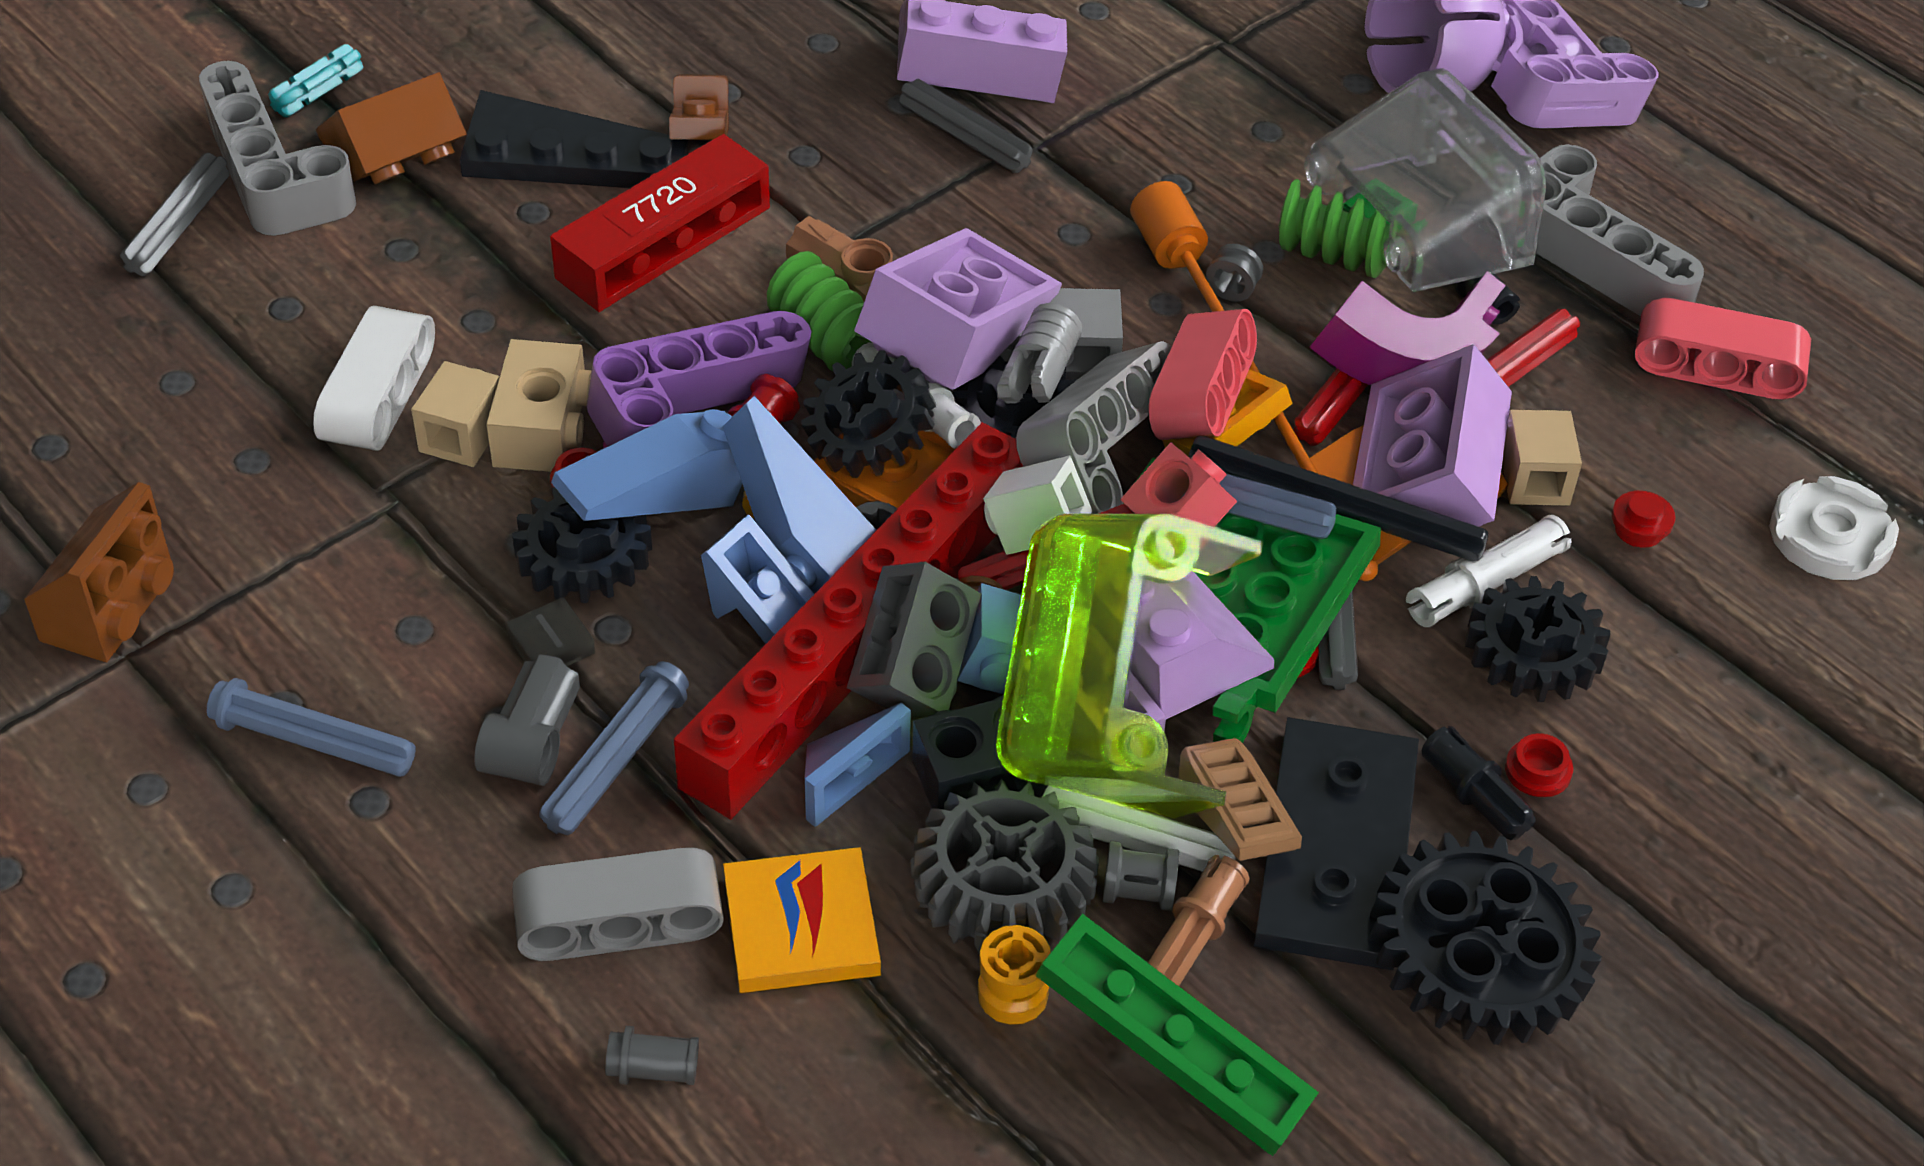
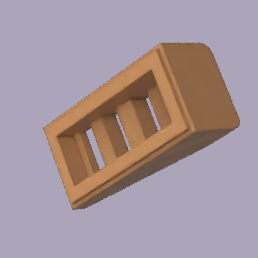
(1248, 800)

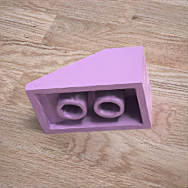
(952, 306)

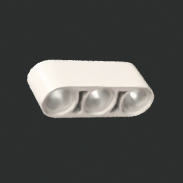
(374, 378)

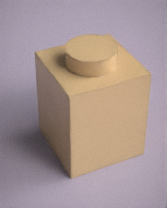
(454, 413)
(1541, 457)

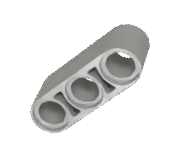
(616, 904)

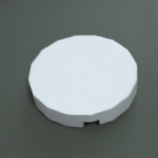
(1833, 528)

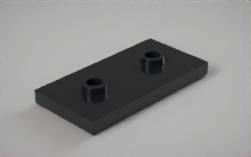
(1354, 811)

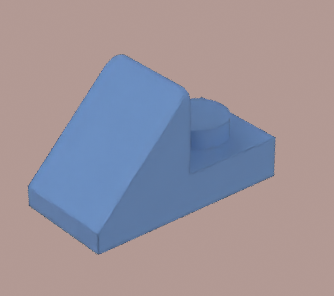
(754, 577)

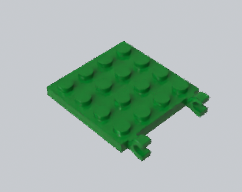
(1285, 604)

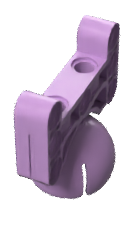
(1541, 58)

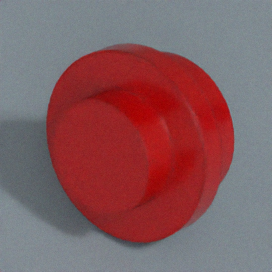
(1642, 518)
(1539, 765)

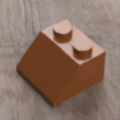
(395, 129)

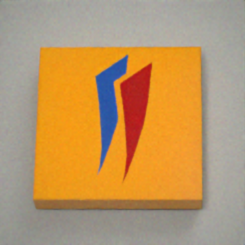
(801, 920)

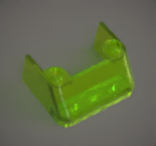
(1074, 654)

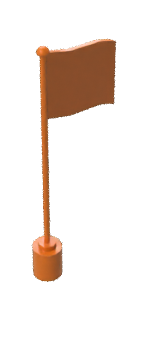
(1178, 242)

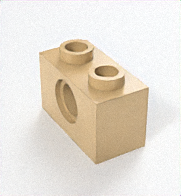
(538, 405)

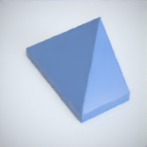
(853, 758)

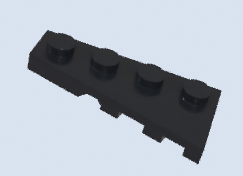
(556, 145)

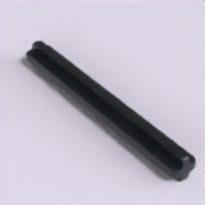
(1351, 501)

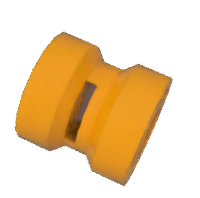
(1007, 974)

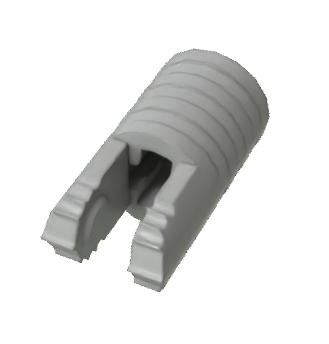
(1041, 354)

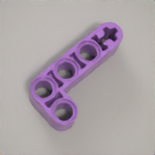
(692, 370)

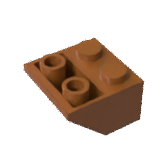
(103, 577)

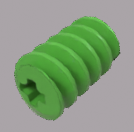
(1333, 230)
(824, 301)

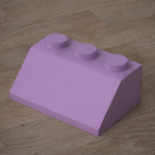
(981, 49)
(1438, 436)
(1191, 645)

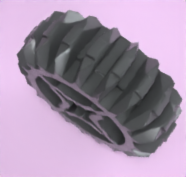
(1008, 843)

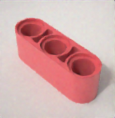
(1723, 348)
(1203, 374)

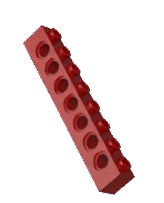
(808, 663)

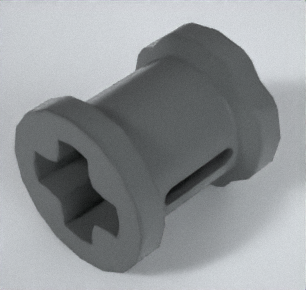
(1141, 875)

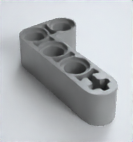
(275, 188)
(1604, 244)
(1093, 417)

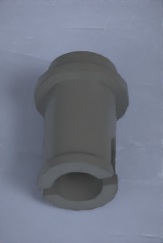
(651, 1057)

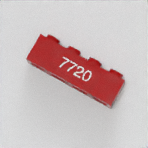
(660, 222)

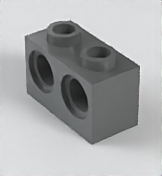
(914, 639)

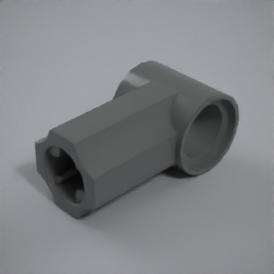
(526, 734)

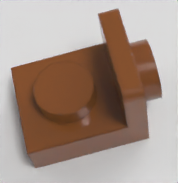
(699, 107)

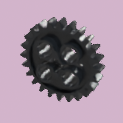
(1490, 923)

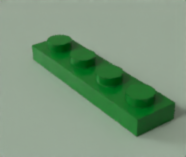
(1177, 1034)

